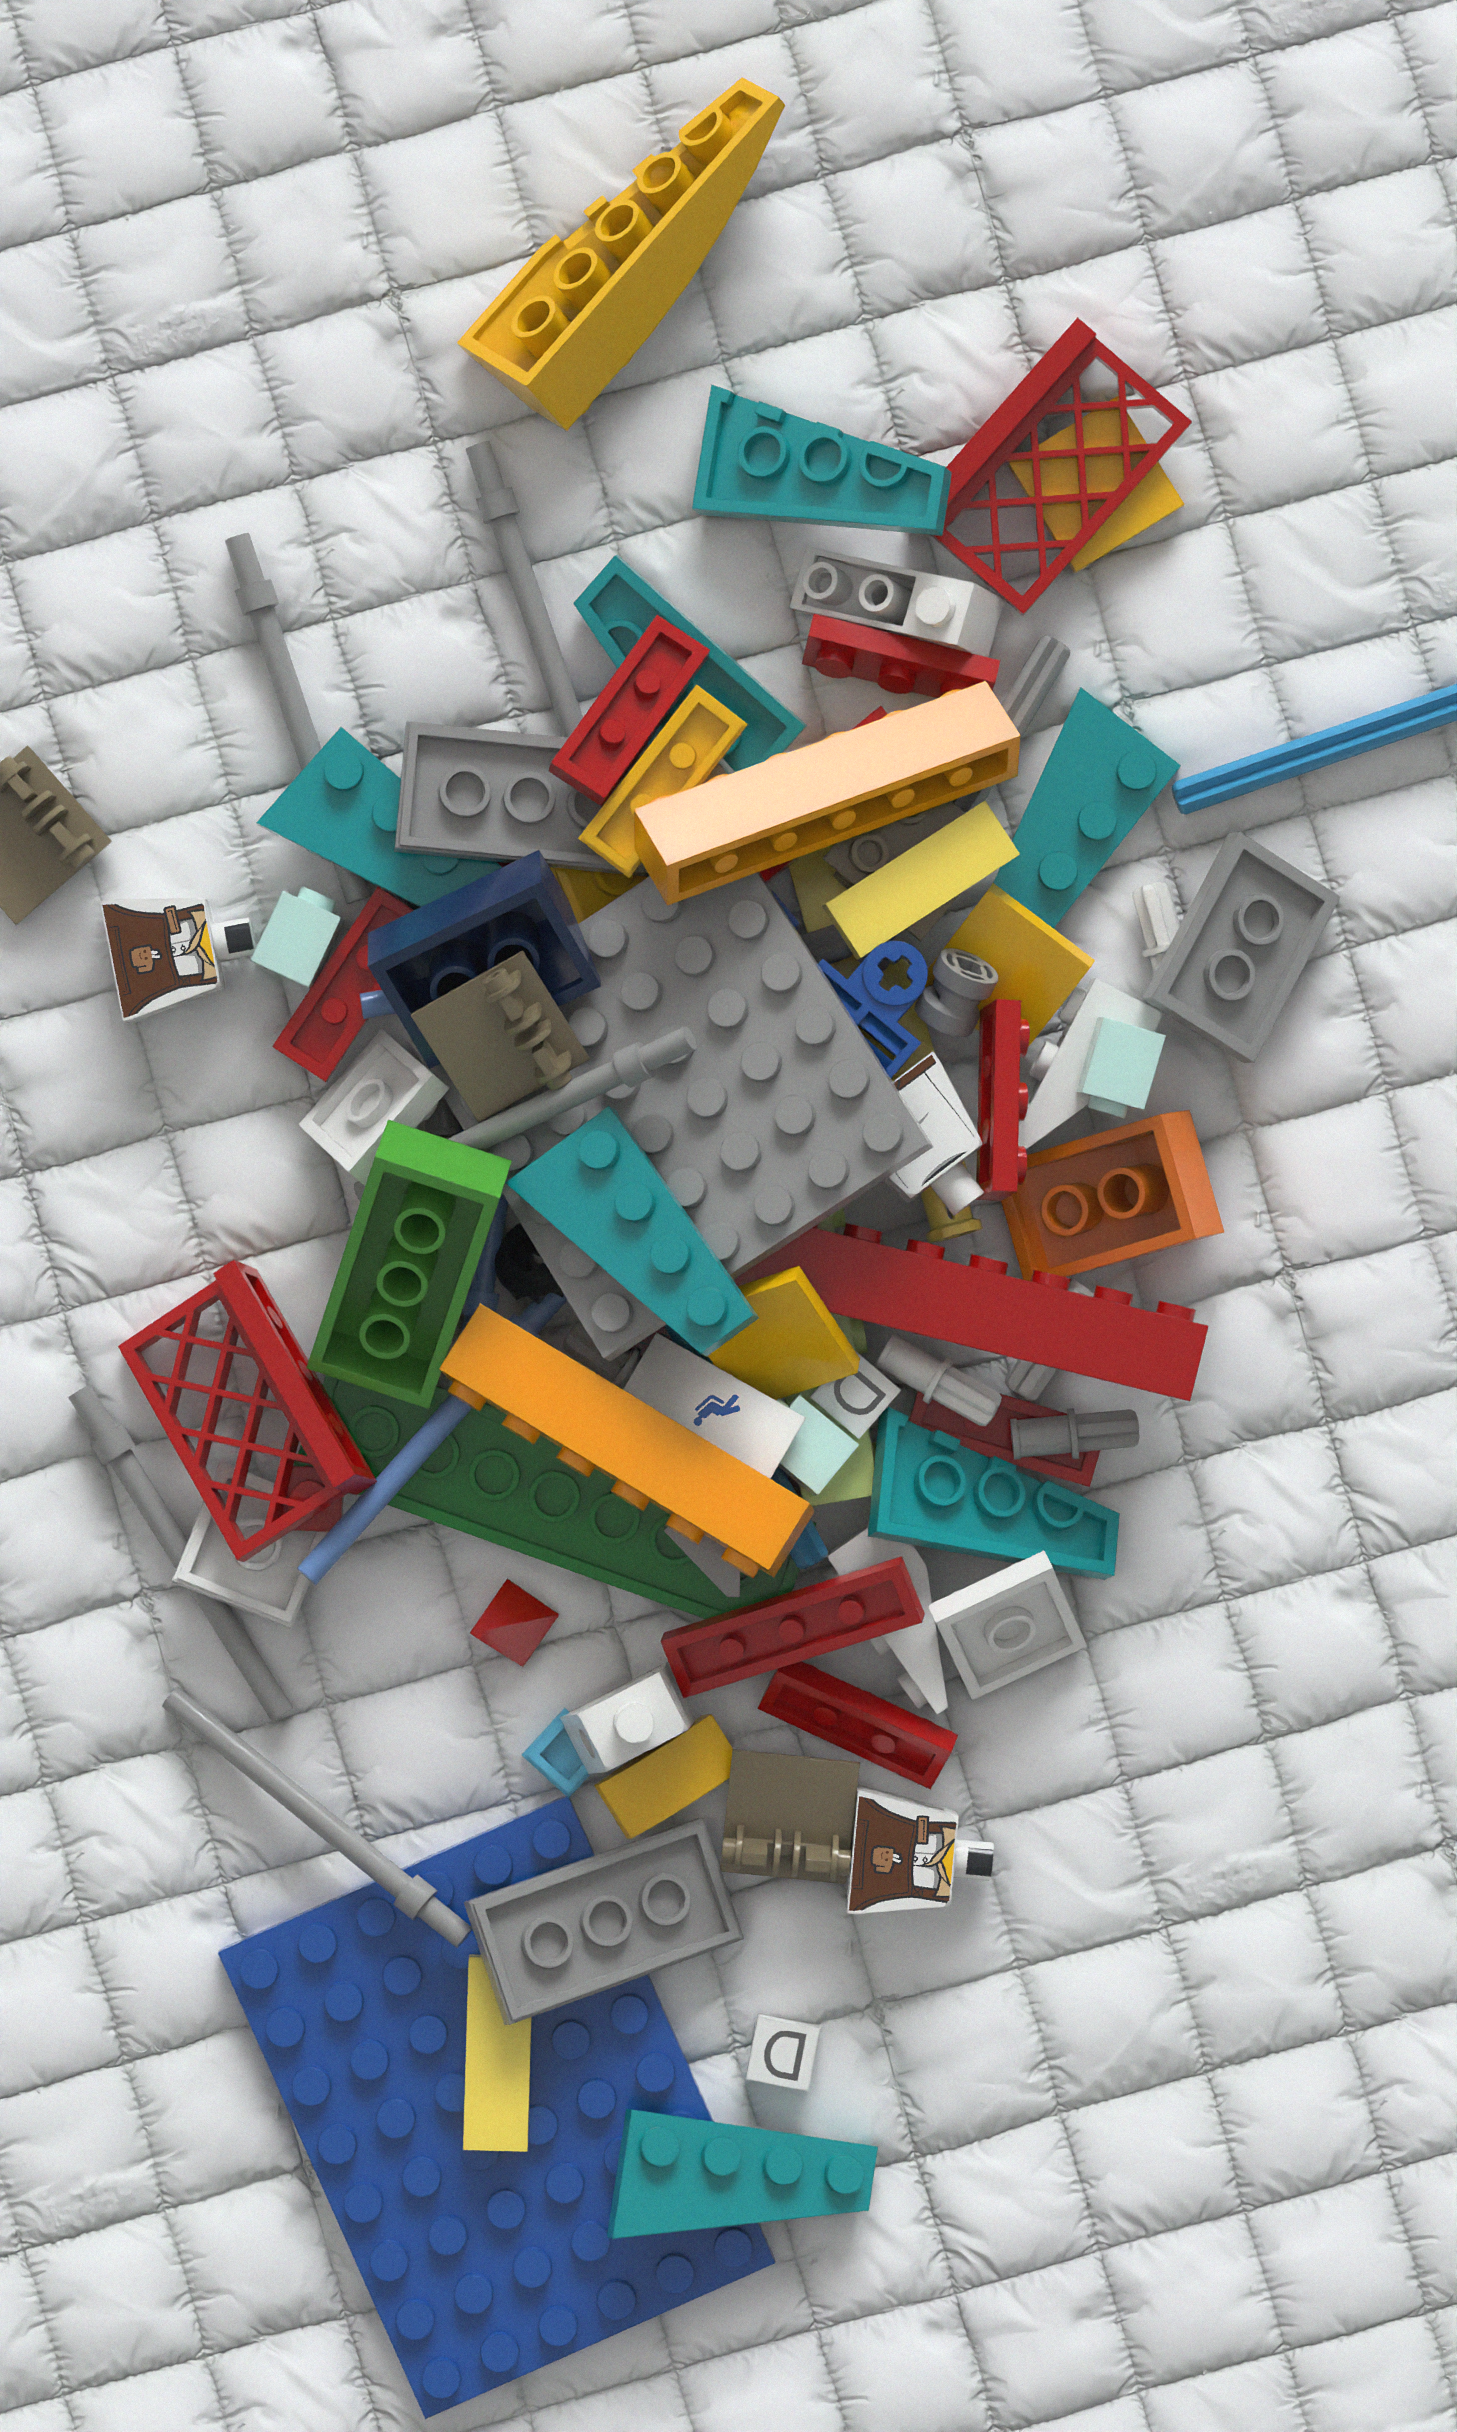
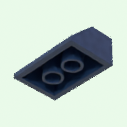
(476, 930)

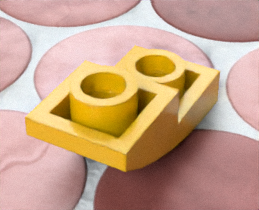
(667, 1777)

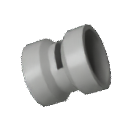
(956, 991)

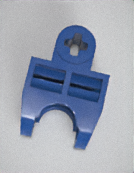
(878, 1009)

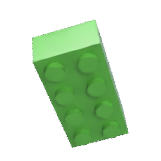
(408, 1263)

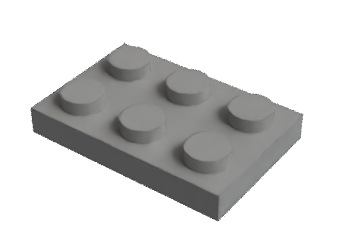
(1241, 947)

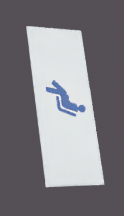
(714, 1405)

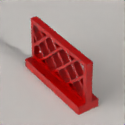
(1017, 420)
(297, 1392)

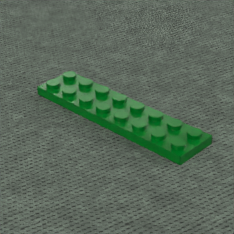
(534, 1504)

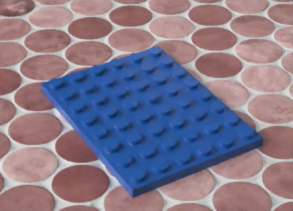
(474, 2253)

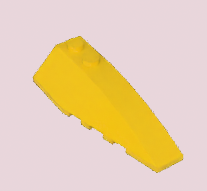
(604, 289)

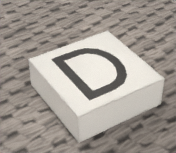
(857, 1398)
(783, 2052)

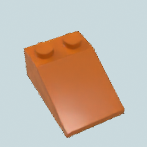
(1112, 1198)

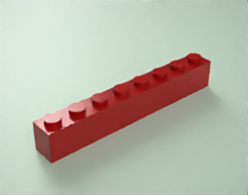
(994, 1311)

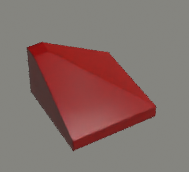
(514, 1623)

